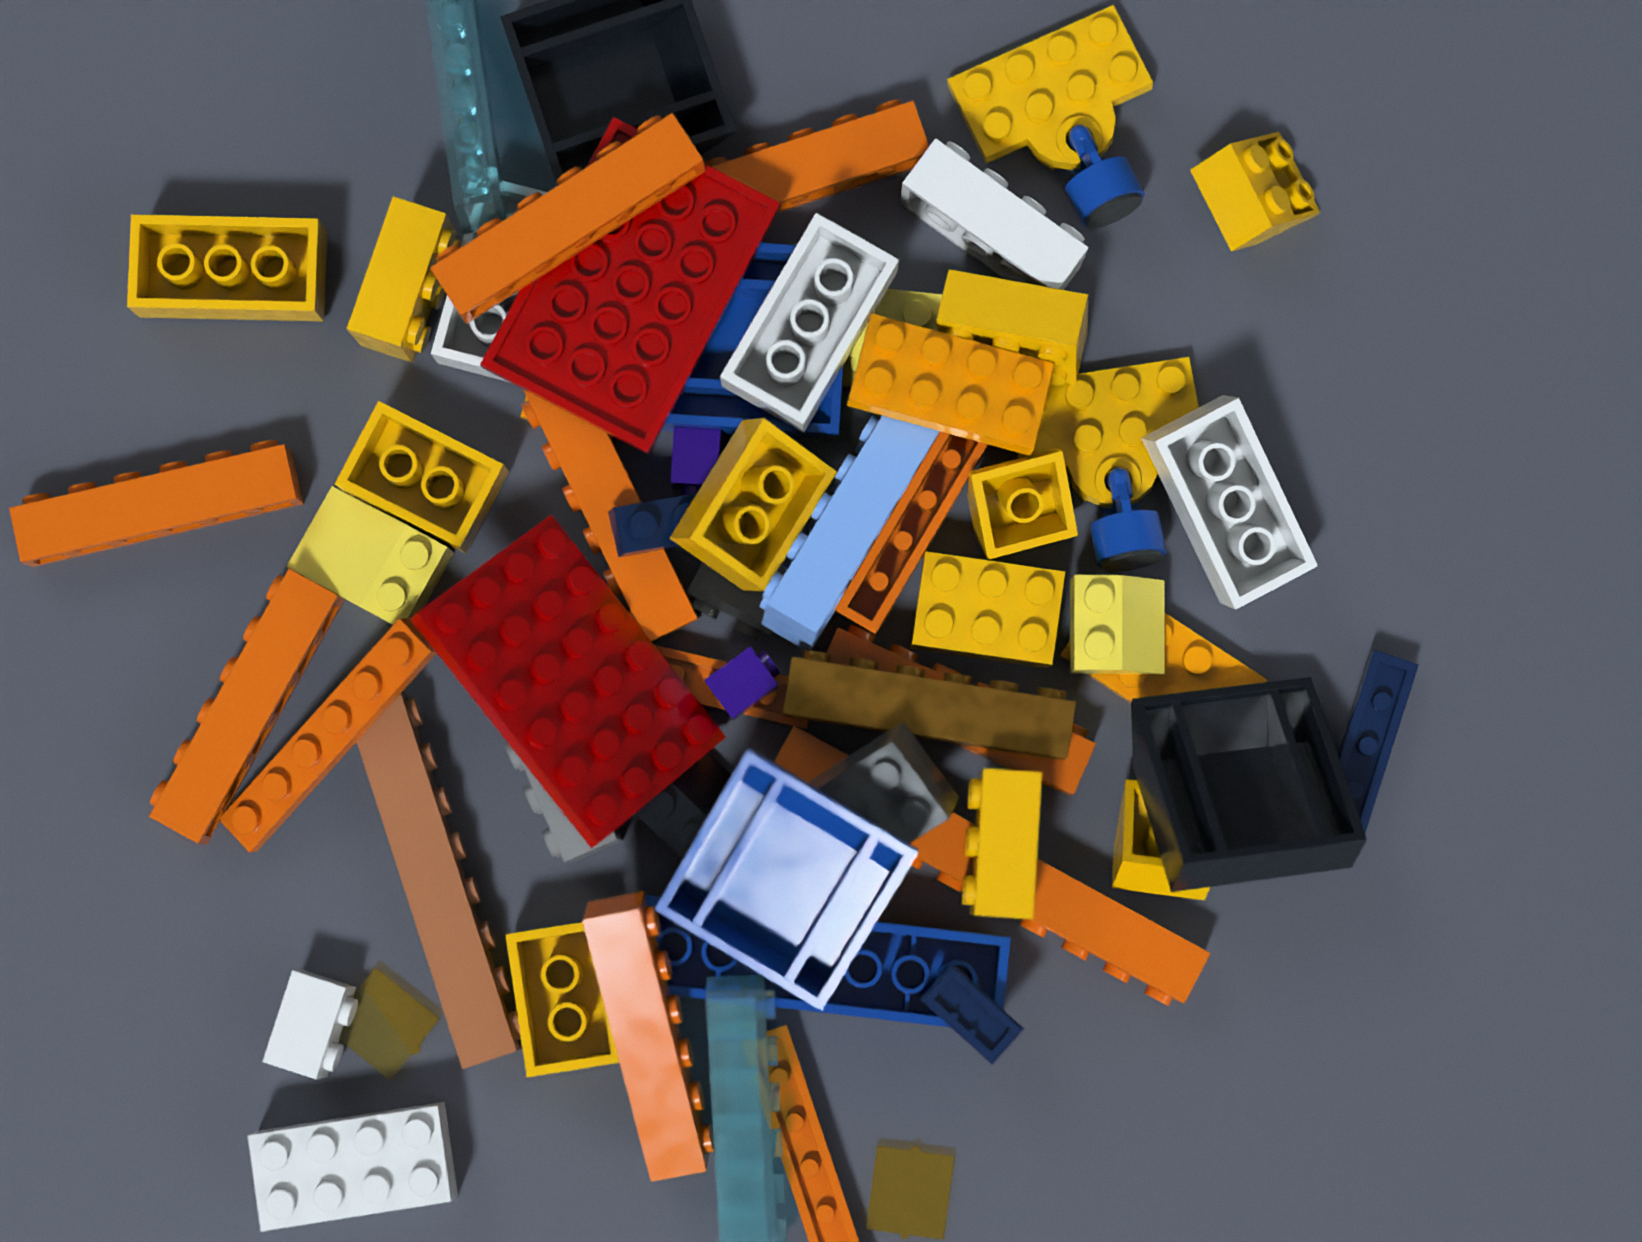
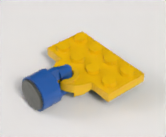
(1061, 103)
(1103, 451)

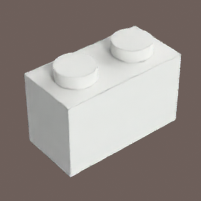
(311, 1024)

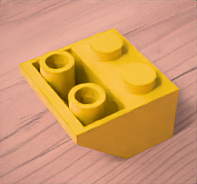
(1255, 190)

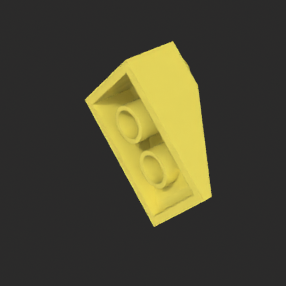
(370, 558)

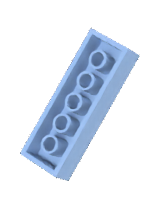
(844, 529)

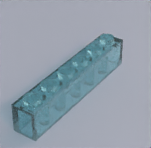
(466, 113)
(743, 1109)

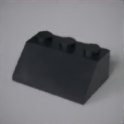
(686, 804)

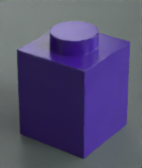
(693, 457)
(744, 682)

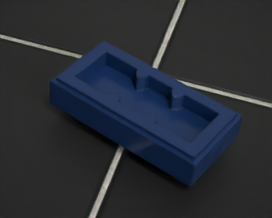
(971, 1013)

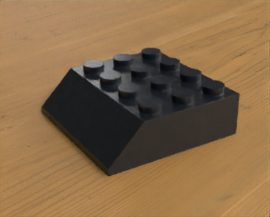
(616, 61)
(1243, 784)

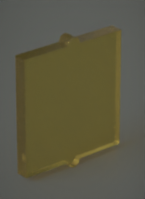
(387, 1024)
(910, 1192)

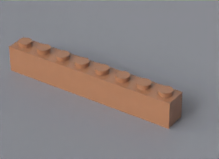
(436, 885)

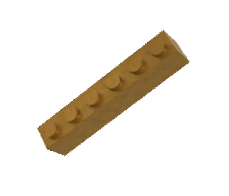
(929, 707)

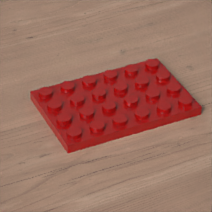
(635, 310)
(569, 680)

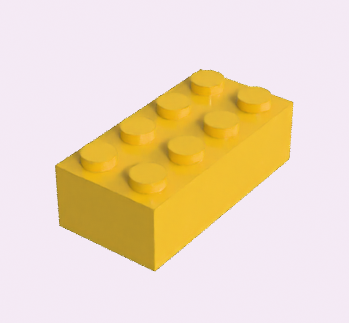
(227, 267)

